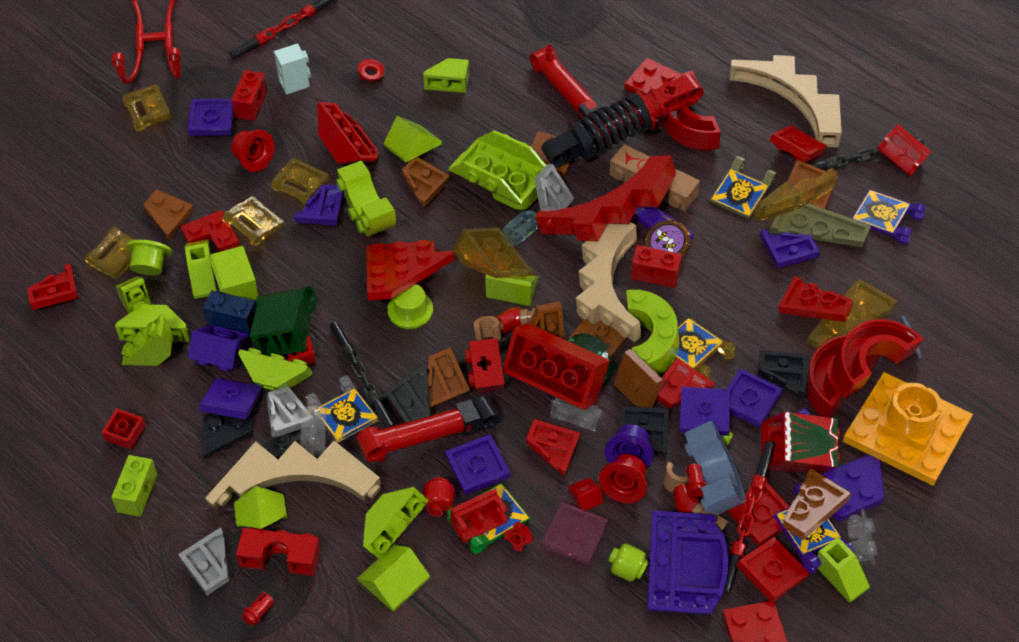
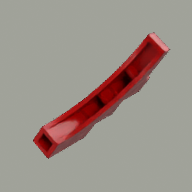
(617, 207)

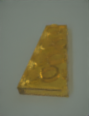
(867, 305)

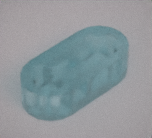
(517, 225)

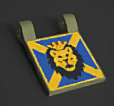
(741, 192)

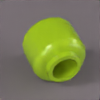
(628, 562)

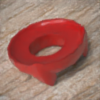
(370, 64)

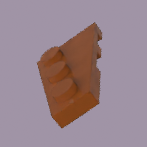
(814, 504)

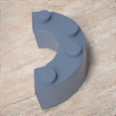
(723, 482)

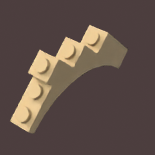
(801, 90)
(596, 280)

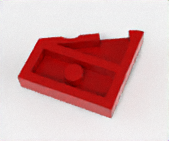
(53, 289)

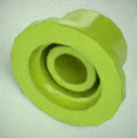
(147, 256)
(410, 308)

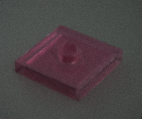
(575, 533)

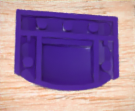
(686, 563)

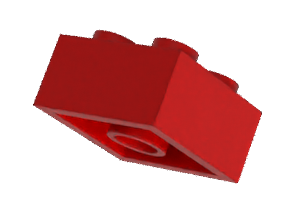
(123, 428)

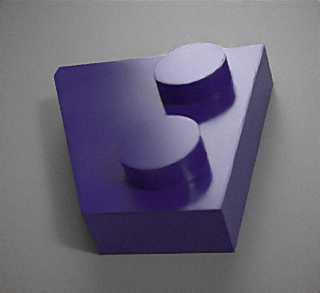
(323, 207)
(789, 248)

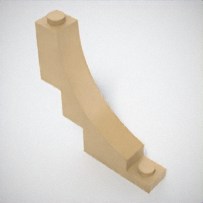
(263, 470)

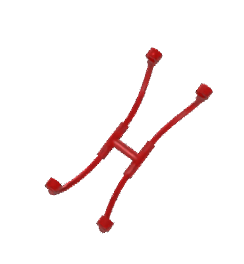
(172, 53)

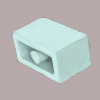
(292, 68)

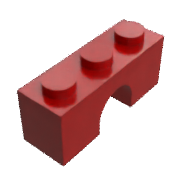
(259, 544)

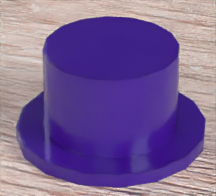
(630, 440)

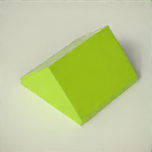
(409, 139)
(234, 273)
(512, 289)
(394, 576)

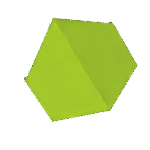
(259, 508)

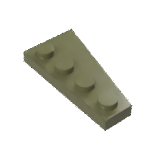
(822, 226)

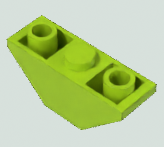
(200, 268)
(139, 319)
(150, 345)
(274, 371)
(390, 518)

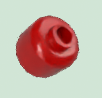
(439, 495)

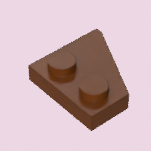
(168, 212)

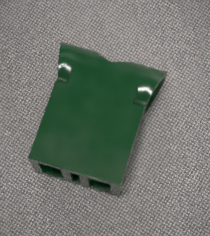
(283, 321)

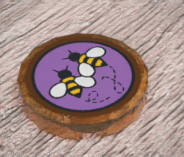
(669, 236)

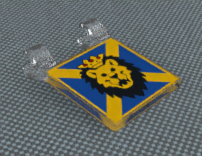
(346, 412)

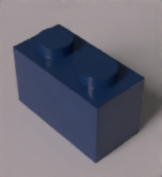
(229, 311)

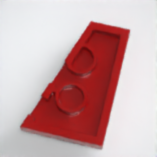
(809, 301)

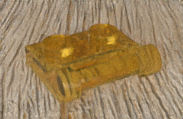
(152, 103)
(301, 175)
(257, 215)
(117, 259)

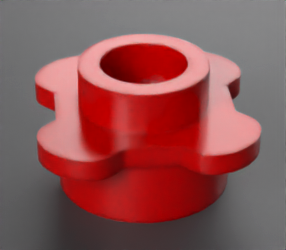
(524, 534)

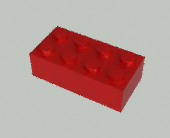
(555, 366)

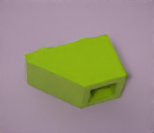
(133, 293)
(843, 569)

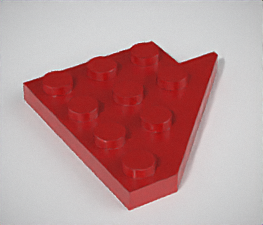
(401, 265)

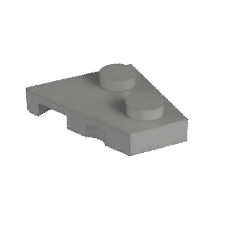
(552, 190)
(283, 411)
(207, 561)

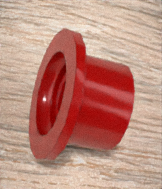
(253, 149)
(624, 479)

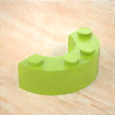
(369, 211)
(661, 320)

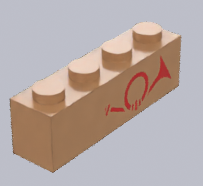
(680, 192)

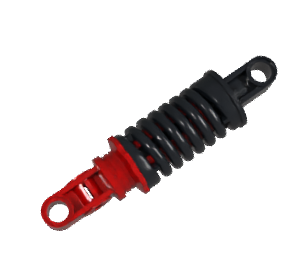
(620, 120)

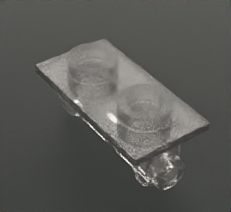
(567, 412)
(313, 429)
(862, 528)

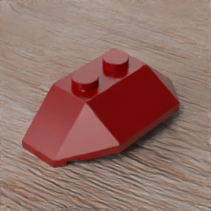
(344, 136)

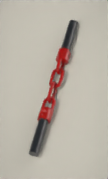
(262, 37)
(758, 483)

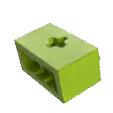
(134, 485)

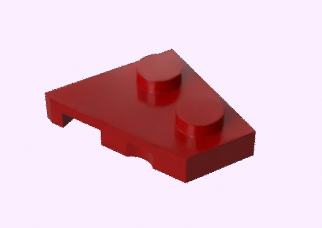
(680, 376)
(553, 444)

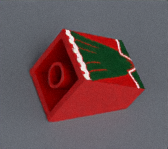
(802, 442)

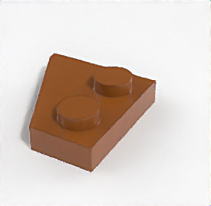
(424, 180)
(549, 318)
(445, 378)

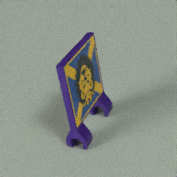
(887, 213)
(814, 542)

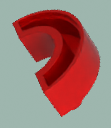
(692, 129)
(866, 339)
(821, 386)

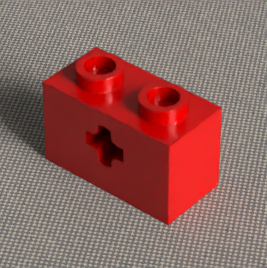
(249, 95)
(656, 266)
(487, 351)

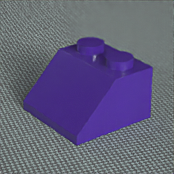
(218, 346)

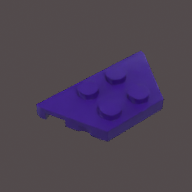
(862, 480)

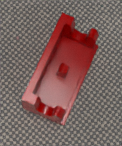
(904, 150)
(478, 515)

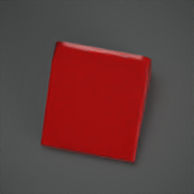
(586, 494)

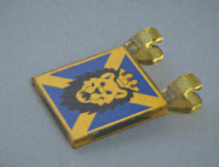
(699, 344)

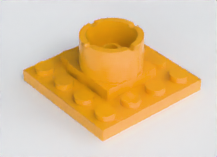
(908, 427)

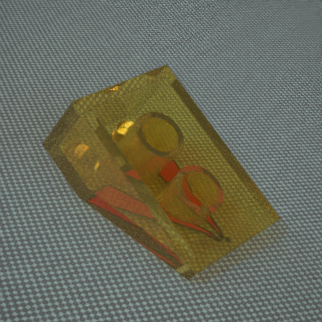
(490, 253)

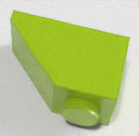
(448, 76)

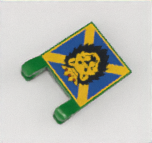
(514, 513)

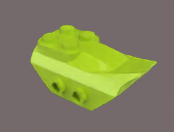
(502, 168)

